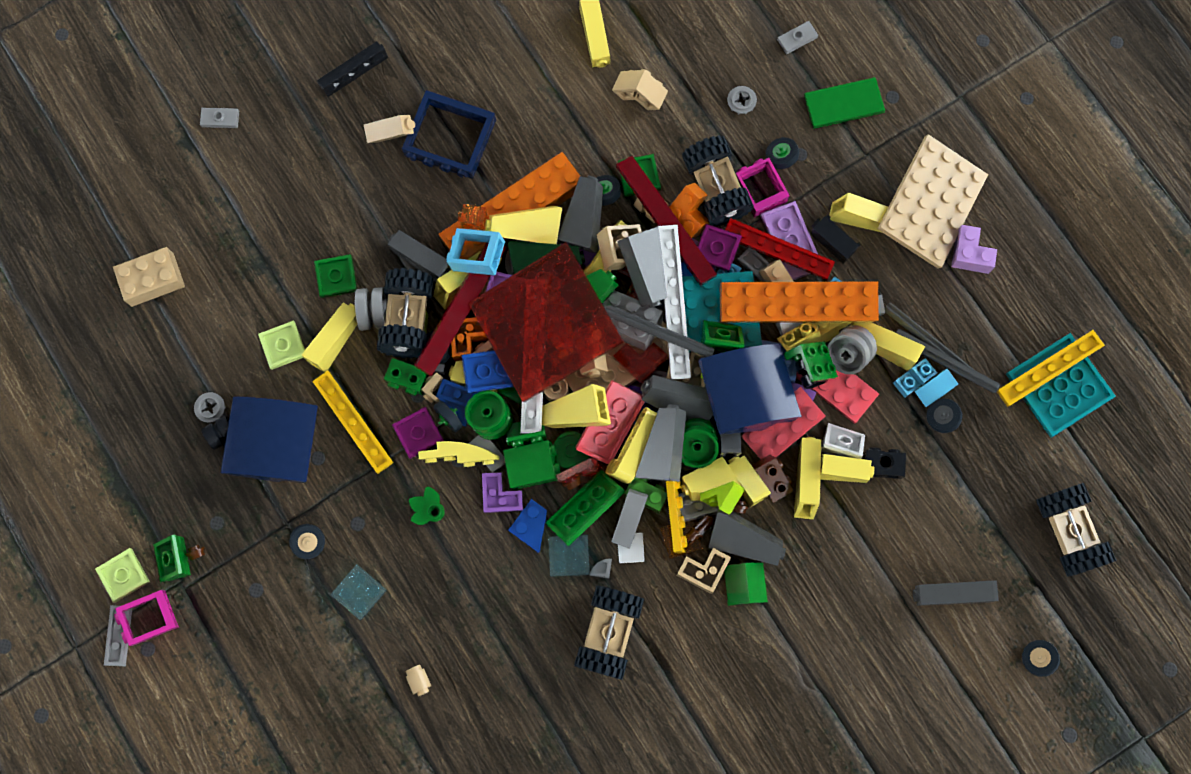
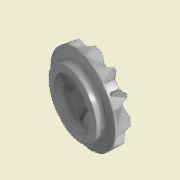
(745, 93)
(201, 406)

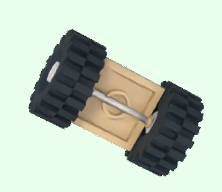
(716, 177)
(405, 313)
(1075, 530)
(609, 632)

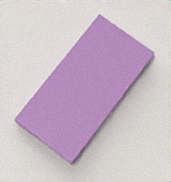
(787, 224)

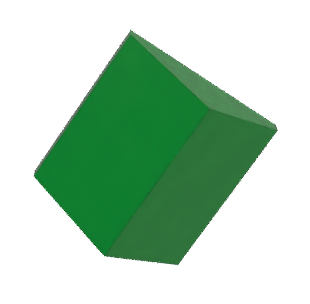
(722, 336)
(171, 558)
(745, 584)

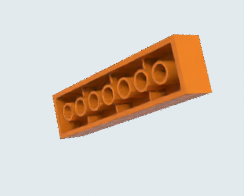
(541, 188)
(798, 302)

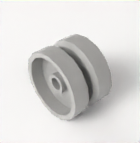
(370, 308)
(852, 349)

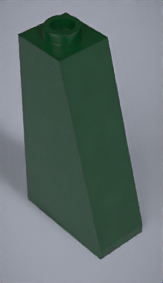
(526, 253)

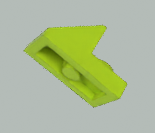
(724, 496)

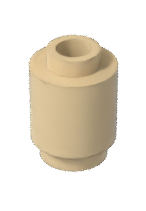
(418, 680)

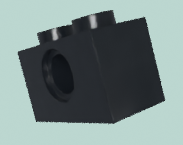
(895, 459)

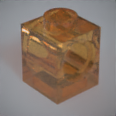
(473, 217)

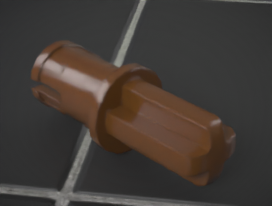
(698, 530)

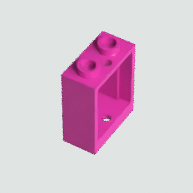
(772, 202)
(165, 608)

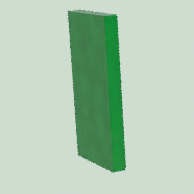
(844, 103)
(585, 507)

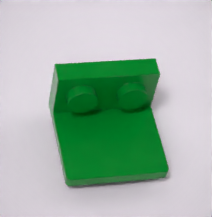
(816, 360)
(516, 438)

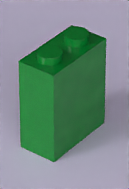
(531, 464)

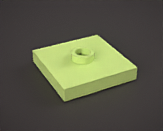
(282, 345)
(122, 575)

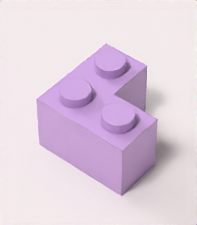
(969, 255)

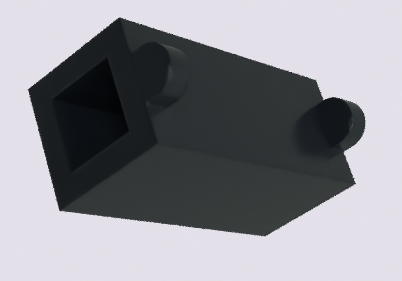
(834, 239)

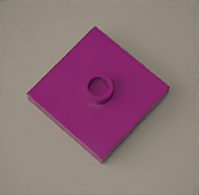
(719, 247)
(417, 432)

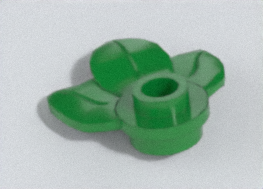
(425, 505)

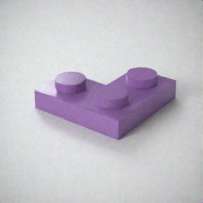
(495, 499)

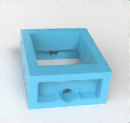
(492, 256)

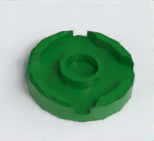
(567, 454)

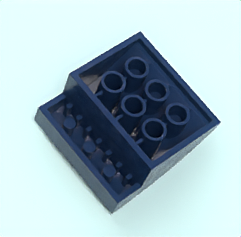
(749, 389)
(269, 439)

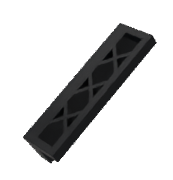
(352, 68)

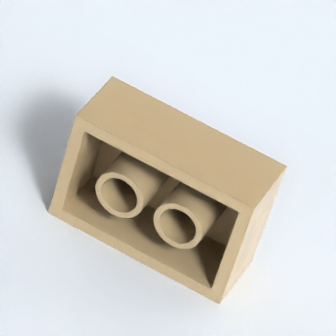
(148, 276)

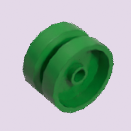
(488, 415)
(700, 443)

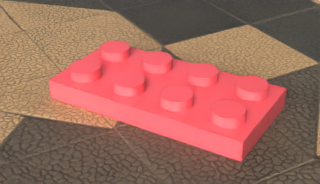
(847, 395)
(781, 436)
(605, 441)

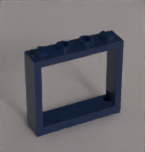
(458, 108)

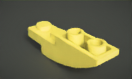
(811, 333)
(466, 454)

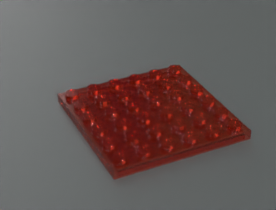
(545, 322)

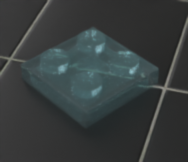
(569, 560)
(358, 592)

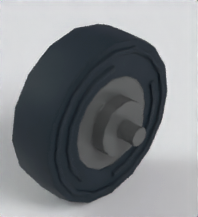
(944, 415)

